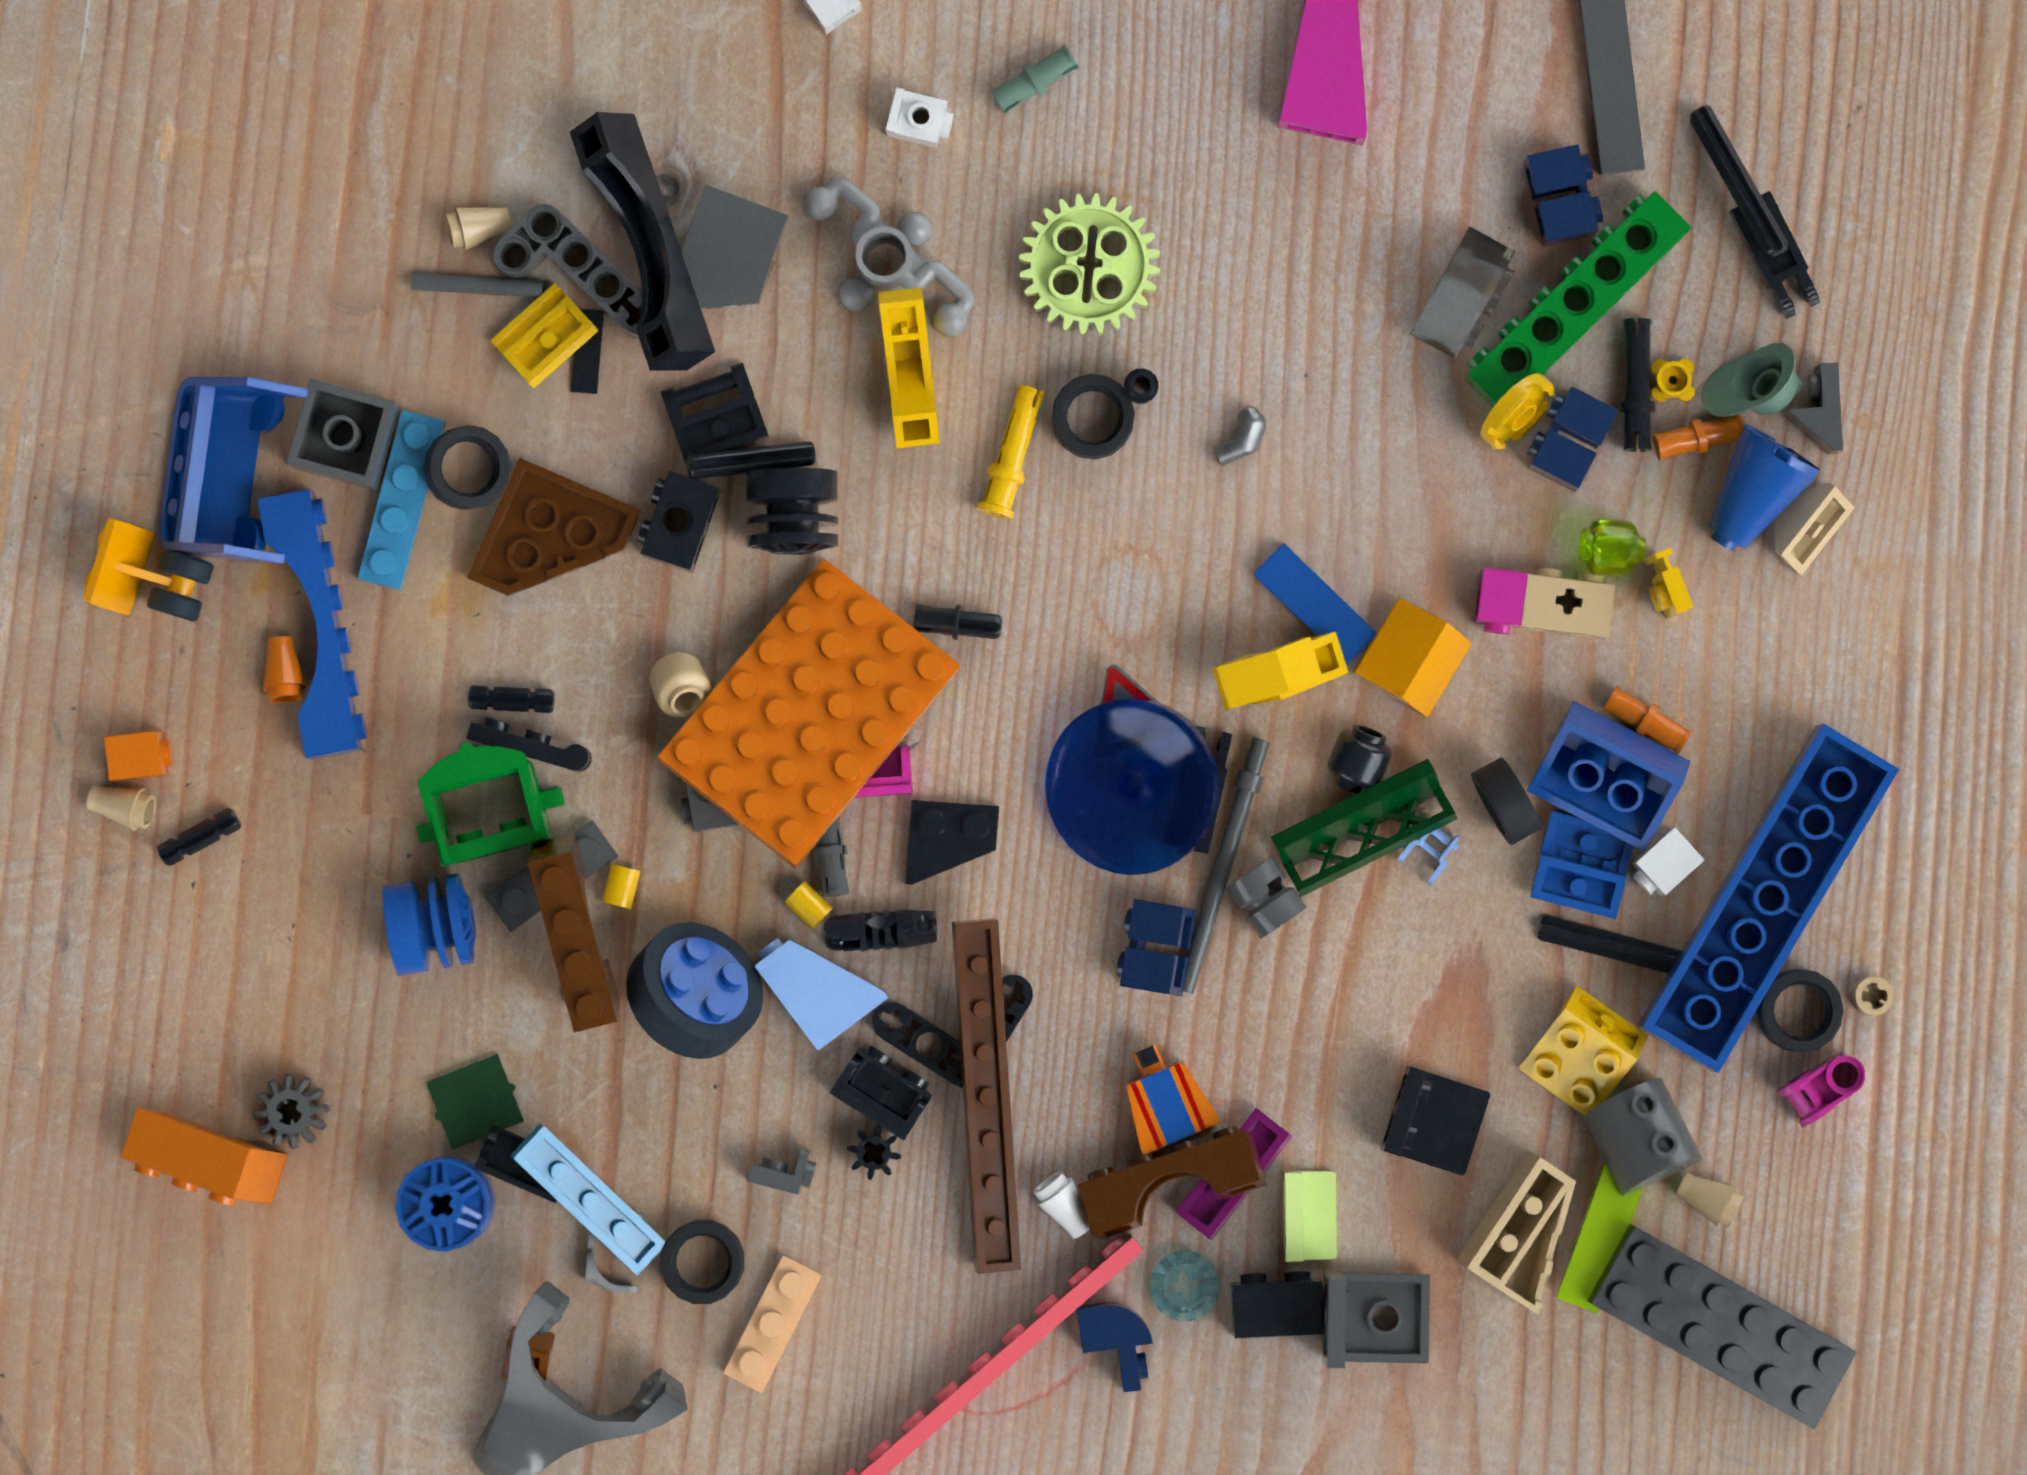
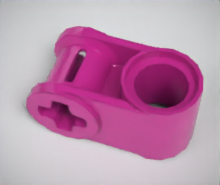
(1821, 1089)

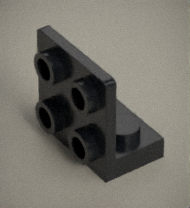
(1435, 1120)

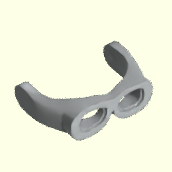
(593, 1275)

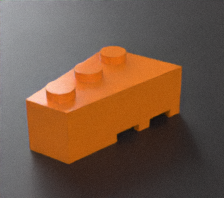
(202, 1158)

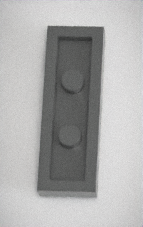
(516, 898)

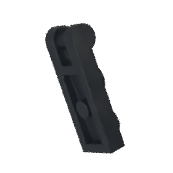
(532, 744)

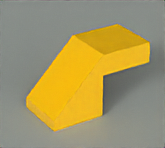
(1267, 673)

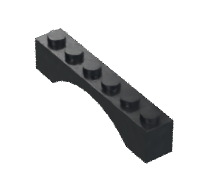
(619, 165)

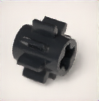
(872, 1165)

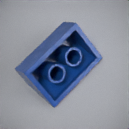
(1609, 776)

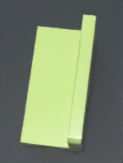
(1309, 1215)

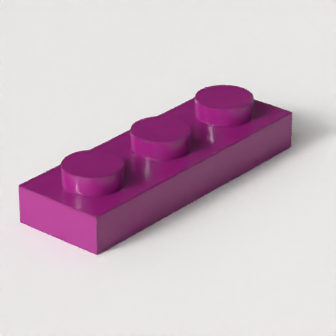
(1209, 1210)

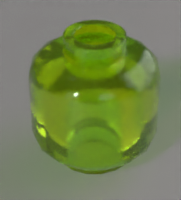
(1611, 547)

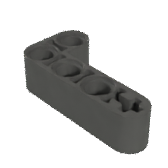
(555, 248)

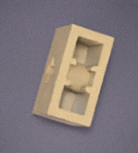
(1587, 620)

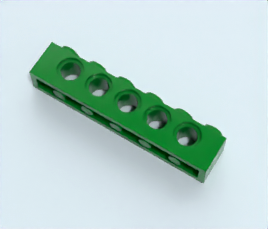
(1663, 229)

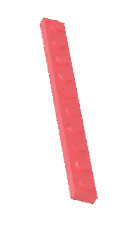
(987, 1368)

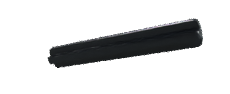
(1738, 182)
(1607, 944)

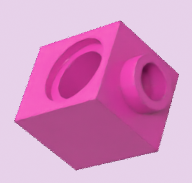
(1500, 600)

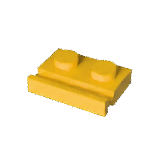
(544, 335)
(1668, 588)

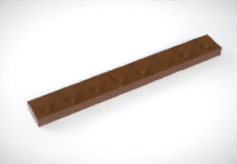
(986, 1095)

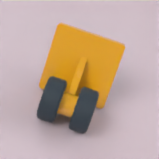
(121, 566)

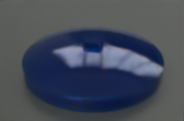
(1132, 786)

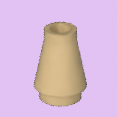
(476, 225)
(123, 805)
(1710, 1198)

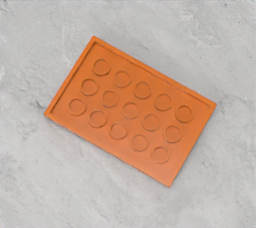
(809, 713)

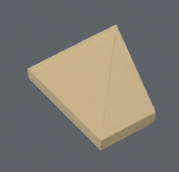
(1809, 525)

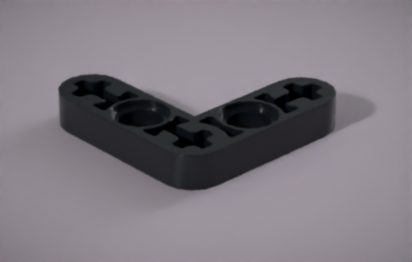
(931, 1063)

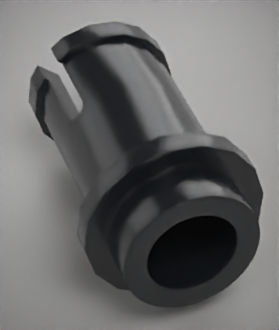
(1145, 376)

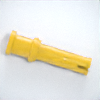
(1006, 472)

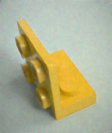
(1584, 1052)

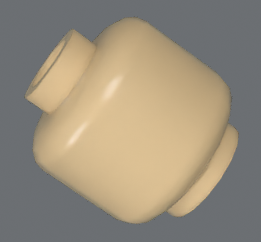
(679, 684)

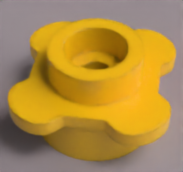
(1663, 371)

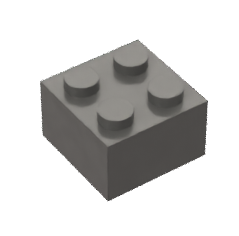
(343, 435)

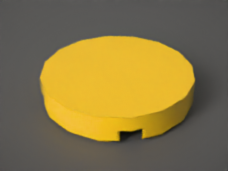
(1517, 411)

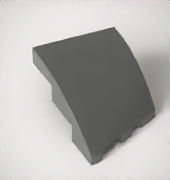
(731, 249)

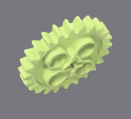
(1128, 268)

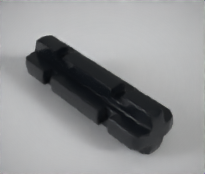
(511, 699)
(199, 836)

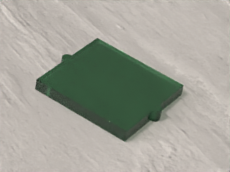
(474, 1100)

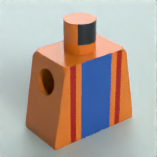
(1166, 1102)

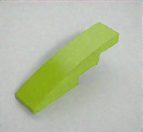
(1597, 1238)

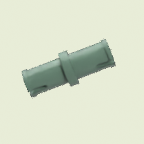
(1035, 79)

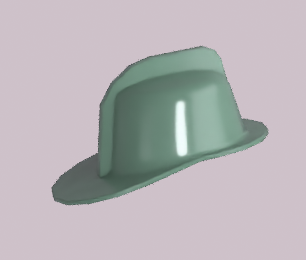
(1755, 382)

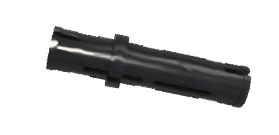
(1637, 385)

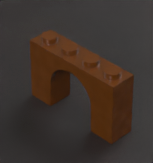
(561, 895)

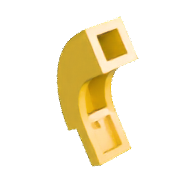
(909, 367)

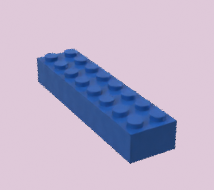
(1768, 897)

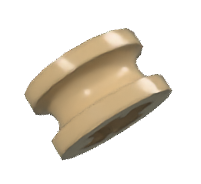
(1878, 984)

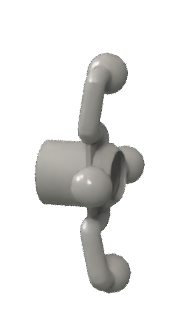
(868, 232)

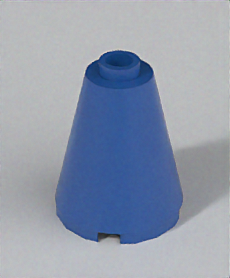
(1757, 488)

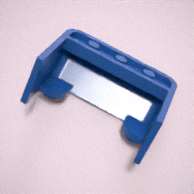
(215, 464)

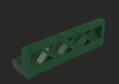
(1362, 813)

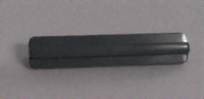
(748, 459)

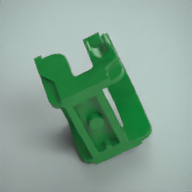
(474, 766)

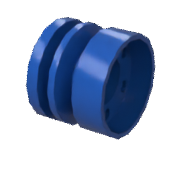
(428, 924)
(471, 1203)

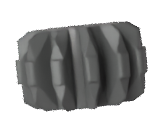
(277, 1116)

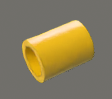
(620, 886)
(808, 905)

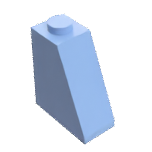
(817, 991)

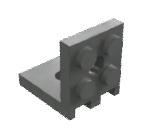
(1348, 1318)

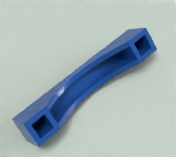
(328, 714)

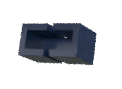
(1558, 173)
(1580, 418)
(1159, 925)

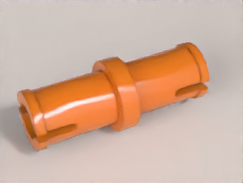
(1697, 436)
(1647, 720)

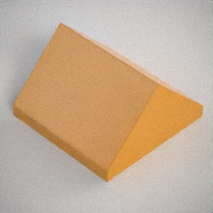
(1413, 656)

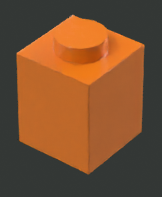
(138, 756)

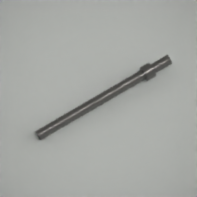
(1248, 782)

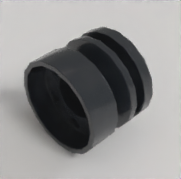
(792, 509)

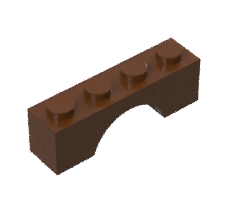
(1119, 1198)

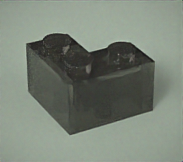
(1465, 291)

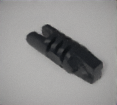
(880, 930)

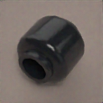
(1359, 758)

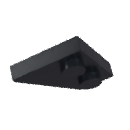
(948, 836)

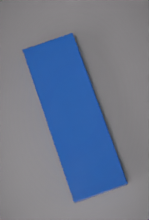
(1313, 601)

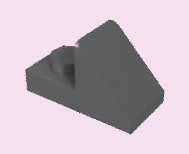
(1824, 421)

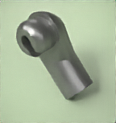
(1247, 438)

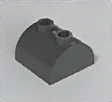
(1642, 1136)

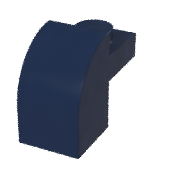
(1113, 1327)

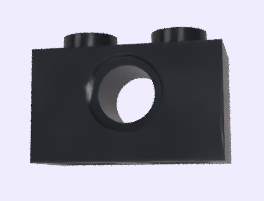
(683, 547)

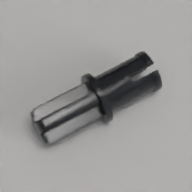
(957, 622)

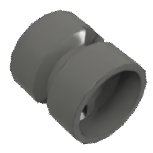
(1266, 897)

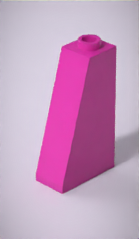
(1327, 74)

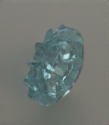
(1202, 1297)

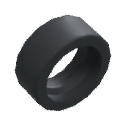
(1099, 384)
(499, 459)
(1506, 801)
(1833, 1014)
(678, 1285)

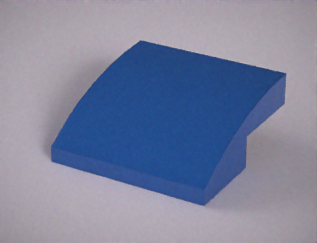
(1581, 866)

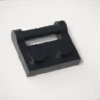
(718, 427)

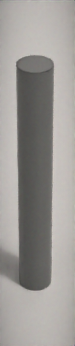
(477, 285)

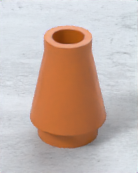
(283, 673)

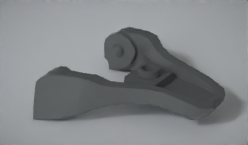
(542, 1422)

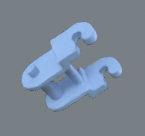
(1441, 836)

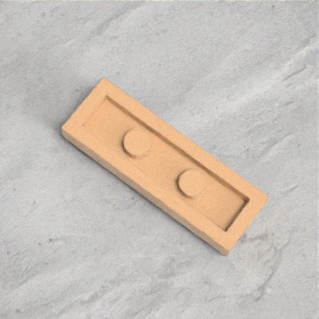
(772, 1323)

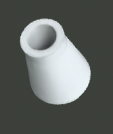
(1063, 1203)

